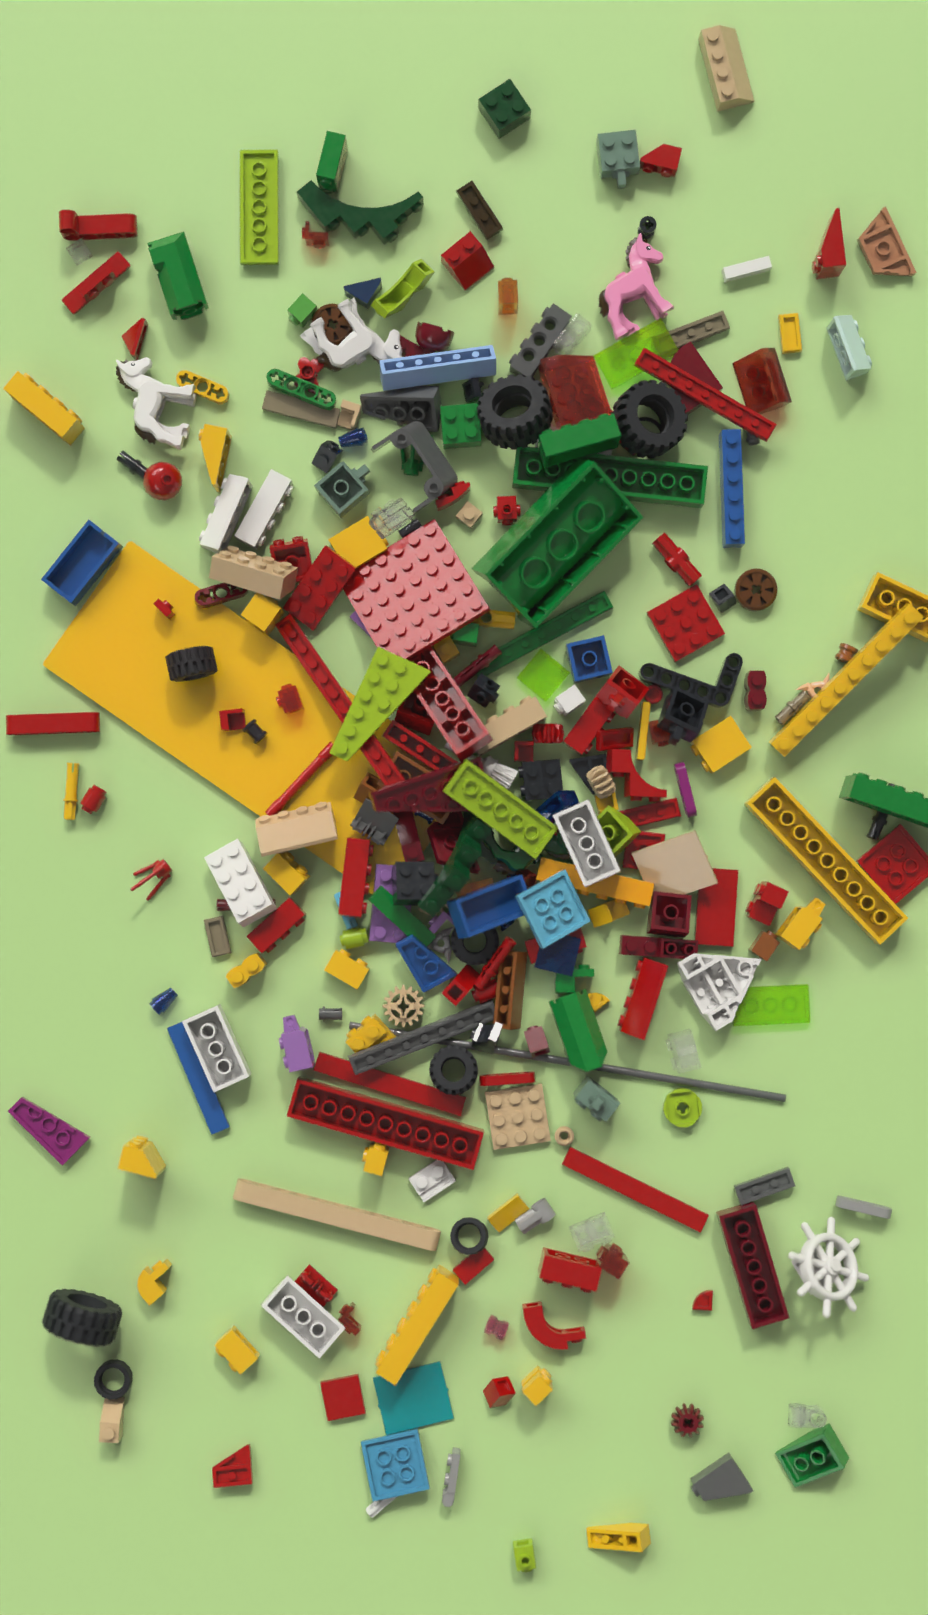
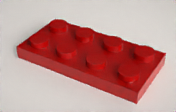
(319, 587)

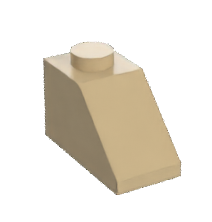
(112, 1420)

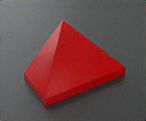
(135, 336)

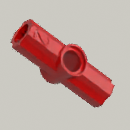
(676, 559)

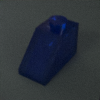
(558, 802)

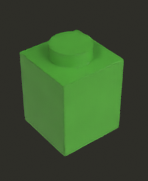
(301, 311)

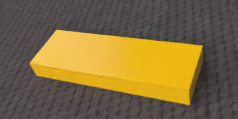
(643, 731)

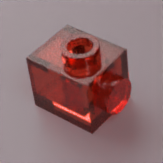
(289, 699)

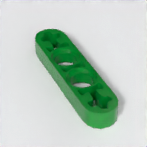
(302, 387)

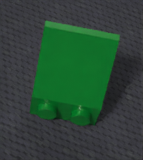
(813, 1456)

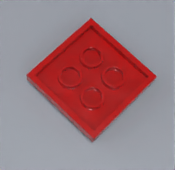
(685, 623)
(896, 864)

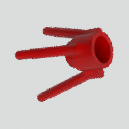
(161, 869)

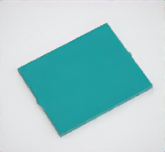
(416, 1399)

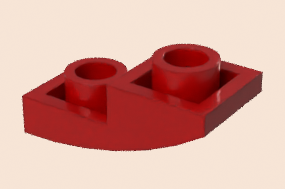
(458, 492)

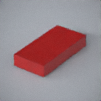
(614, 738)
(472, 1265)

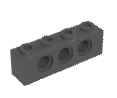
(552, 315)

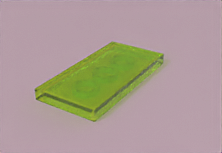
(619, 359)
(774, 1005)

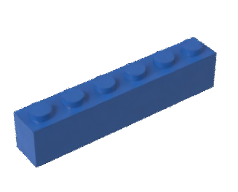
(731, 488)

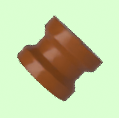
(846, 652)

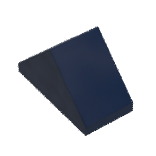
(364, 291)

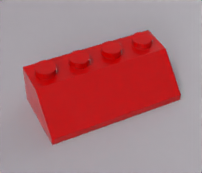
(642, 997)

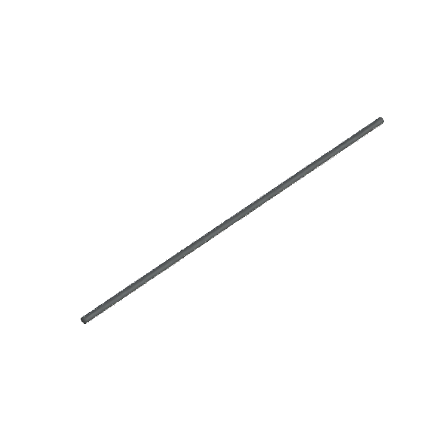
(613, 1069)

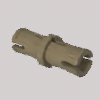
(792, 707)

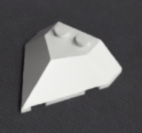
(717, 984)

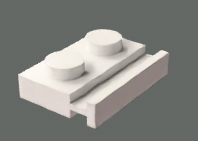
(432, 1179)

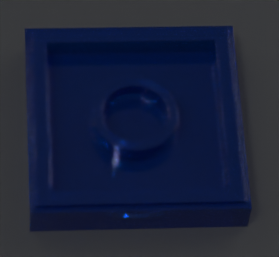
(559, 956)

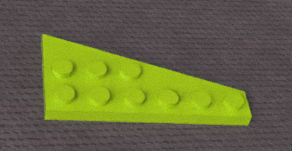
(382, 691)

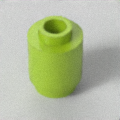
(354, 937)

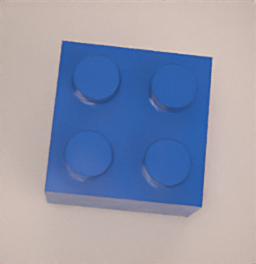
(589, 659)

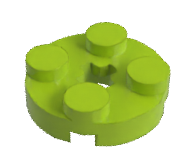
(674, 1099)

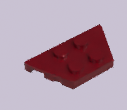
(444, 838)

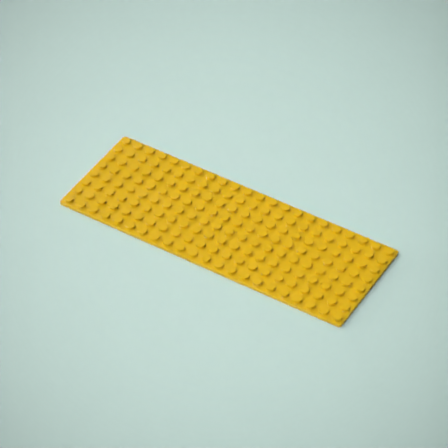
(119, 661)

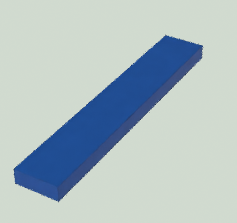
(198, 1080)

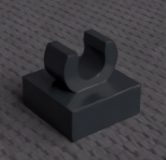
(472, 390)

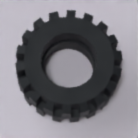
(191, 663)
(475, 958)
(446, 1054)

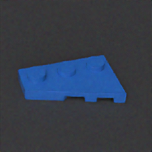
(424, 964)

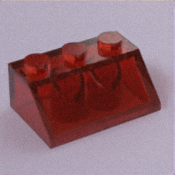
(762, 381)

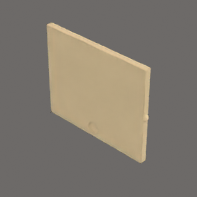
(676, 865)

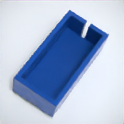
(82, 562)
(487, 907)

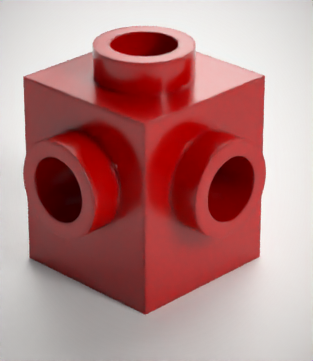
(506, 503)

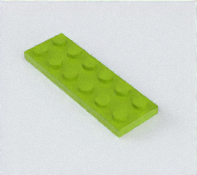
(259, 207)
(500, 809)

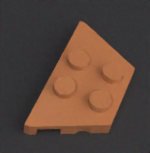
(884, 248)

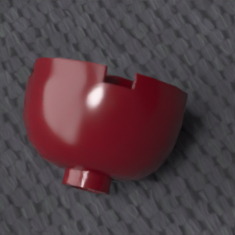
(433, 337)

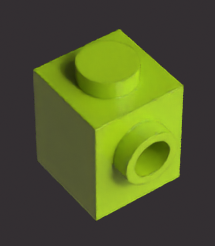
(524, 1555)

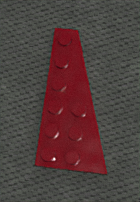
(421, 792)

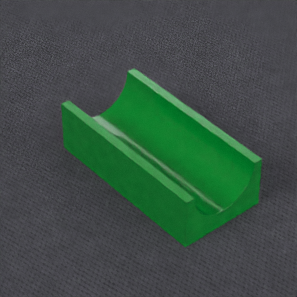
(558, 541)

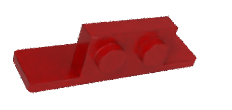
(96, 283)

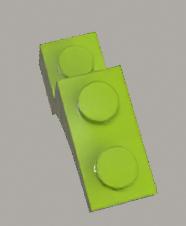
(400, 293)

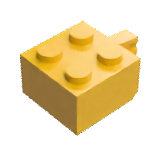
(801, 924)

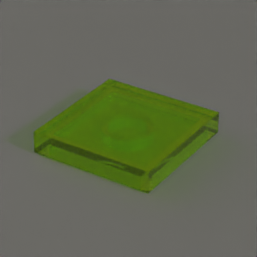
(543, 675)

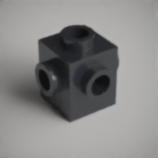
(484, 691)

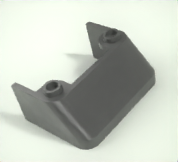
(443, 474)

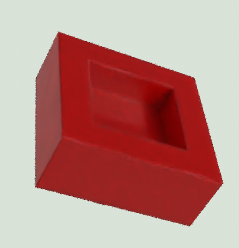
(165, 607)

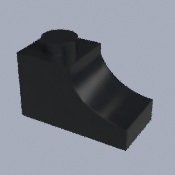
(486, 1037)

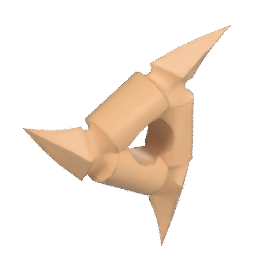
(810, 687)

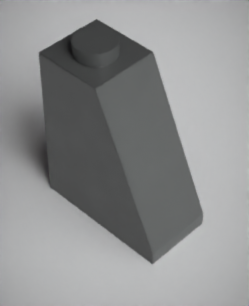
(720, 1480)

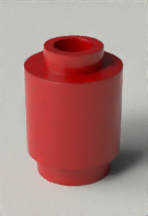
(93, 799)
(486, 994)

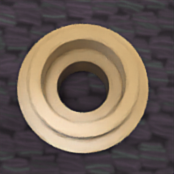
(564, 1142)

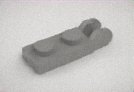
(451, 1477)

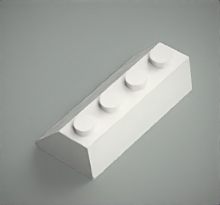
(226, 513)
(302, 1316)

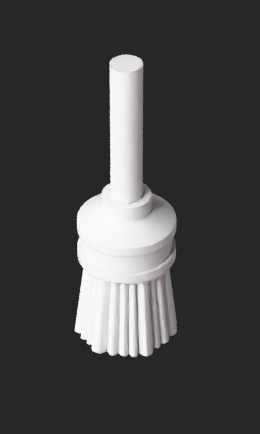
(500, 773)

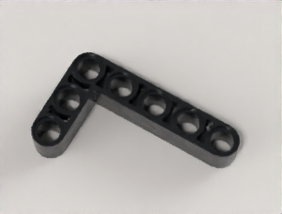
(694, 684)

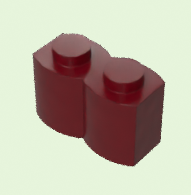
(755, 683)

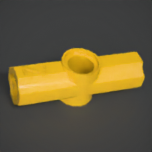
(500, 619)

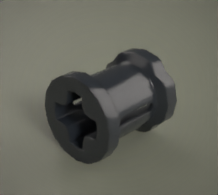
(651, 225)
(254, 731)

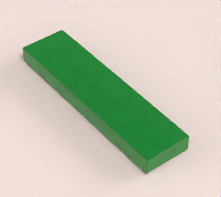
(401, 916)

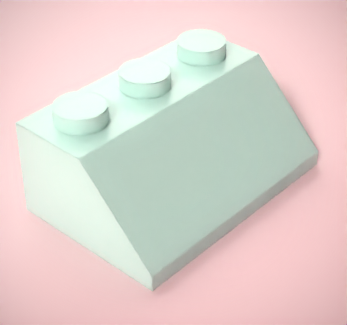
(849, 346)

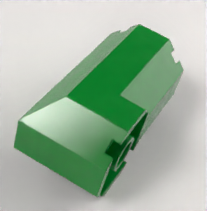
(178, 276)
(579, 1031)

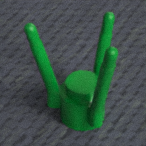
(411, 467)

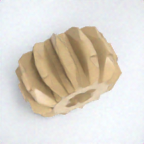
(601, 782)

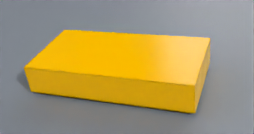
(790, 333)

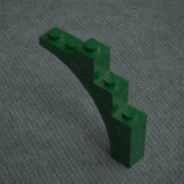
(358, 220)
(456, 870)

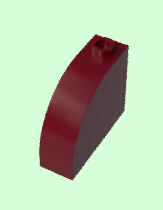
(690, 360)

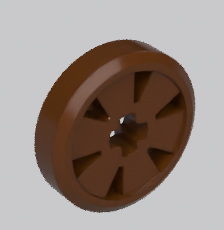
(332, 313)
(755, 578)

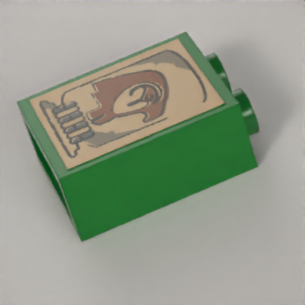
(332, 162)

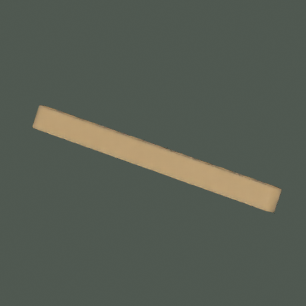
(336, 1214)

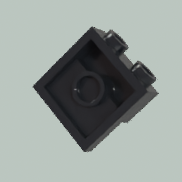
(540, 779)

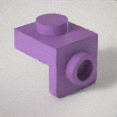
(436, 921)

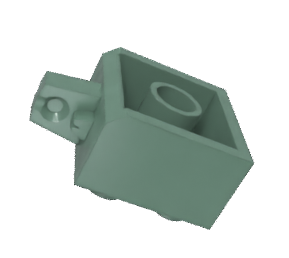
(618, 155)
(343, 487)
(596, 1098)

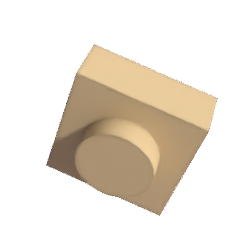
(469, 514)

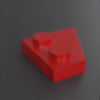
(234, 1469)

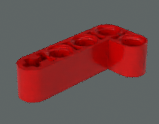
(96, 226)

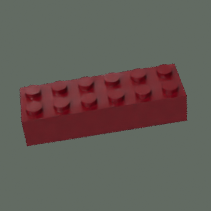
(752, 1265)

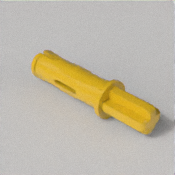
(71, 792)

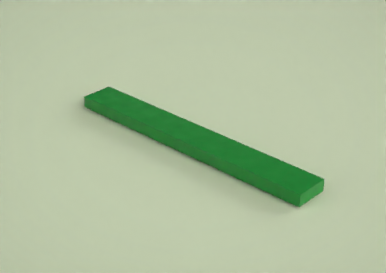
(549, 631)

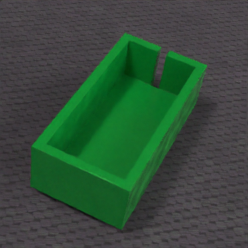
(578, 440)

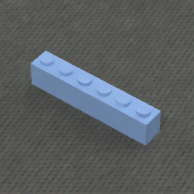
(437, 367)

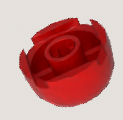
(162, 481)

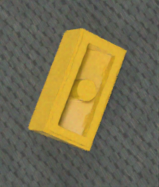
(507, 1213)

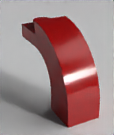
(547, 1334)

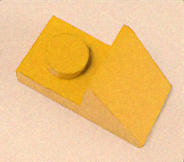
(607, 913)

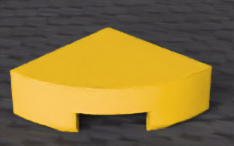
(597, 1000)

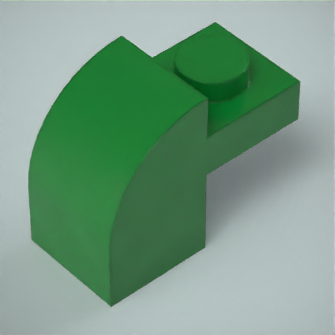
(566, 983)

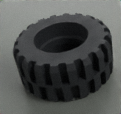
(508, 394)
(664, 404)
(82, 1317)

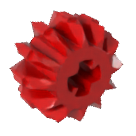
(548, 733)

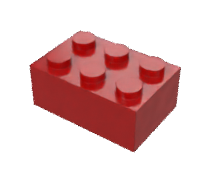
(569, 1270)

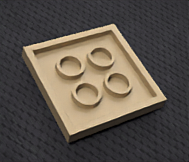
(517, 1116)

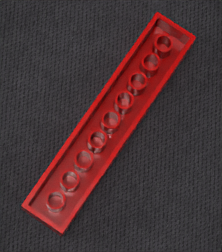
(385, 1122)

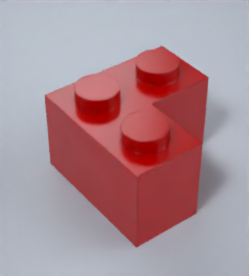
(766, 902)

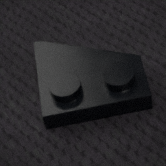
(585, 764)

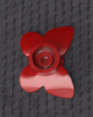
(309, 371)

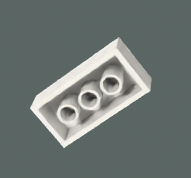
(587, 843)
(240, 883)
(217, 1048)

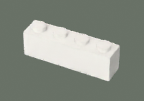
(264, 509)

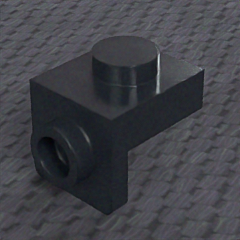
(326, 455)

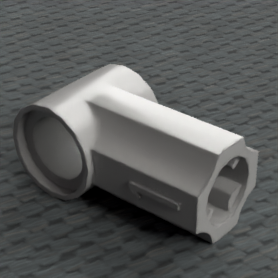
(539, 1213)

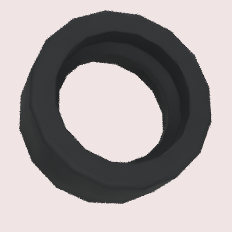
(455, 1240)
(107, 1393)

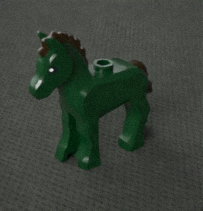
(515, 861)

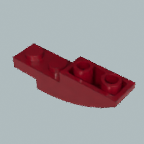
(657, 946)

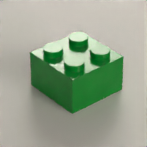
(460, 426)

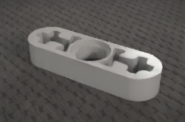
(863, 1207)

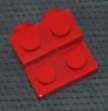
(295, 552)

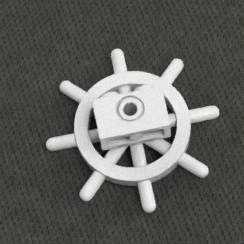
(821, 1269)

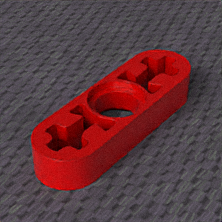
(507, 1078)

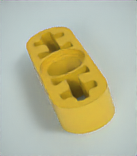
(217, 387)

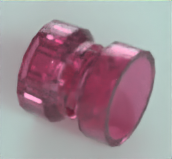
(496, 1327)

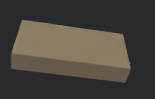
(217, 936)

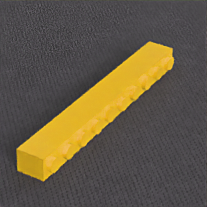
(846, 679)

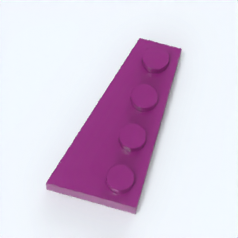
(50, 1131)

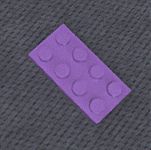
(380, 926)

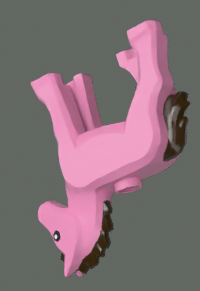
(633, 286)

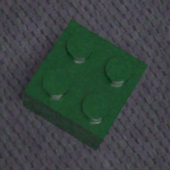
(504, 108)

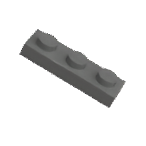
(764, 1185)

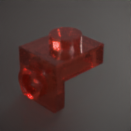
(314, 239)
(658, 735)
(348, 1321)

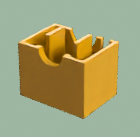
(263, 613)

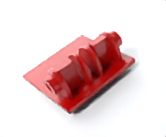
(316, 1285)

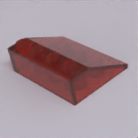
(573, 388)

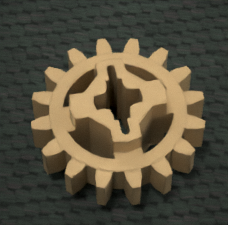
(412, 1005)

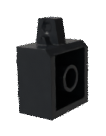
(682, 715)
(411, 881)

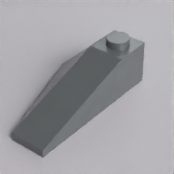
(405, 405)

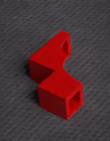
(620, 765)

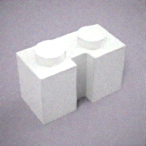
(568, 701)

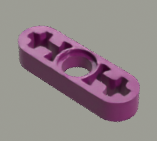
(685, 790)

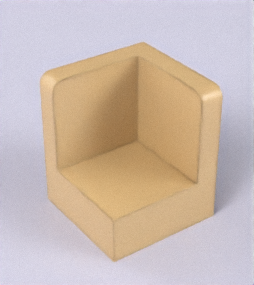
(349, 415)

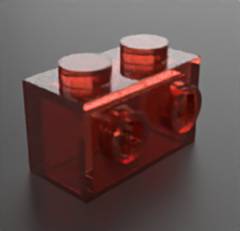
(612, 1259)

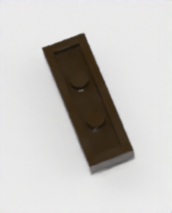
(479, 210)

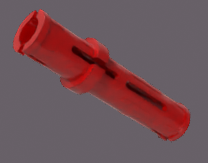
(492, 966)

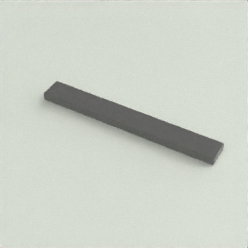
(422, 1037)

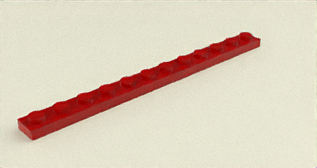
(335, 696)

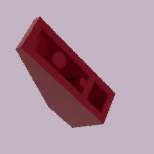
(409, 837)

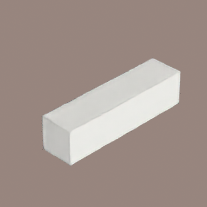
(746, 269)

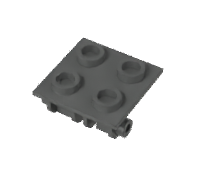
(375, 824)

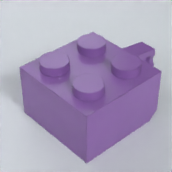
(297, 1045)

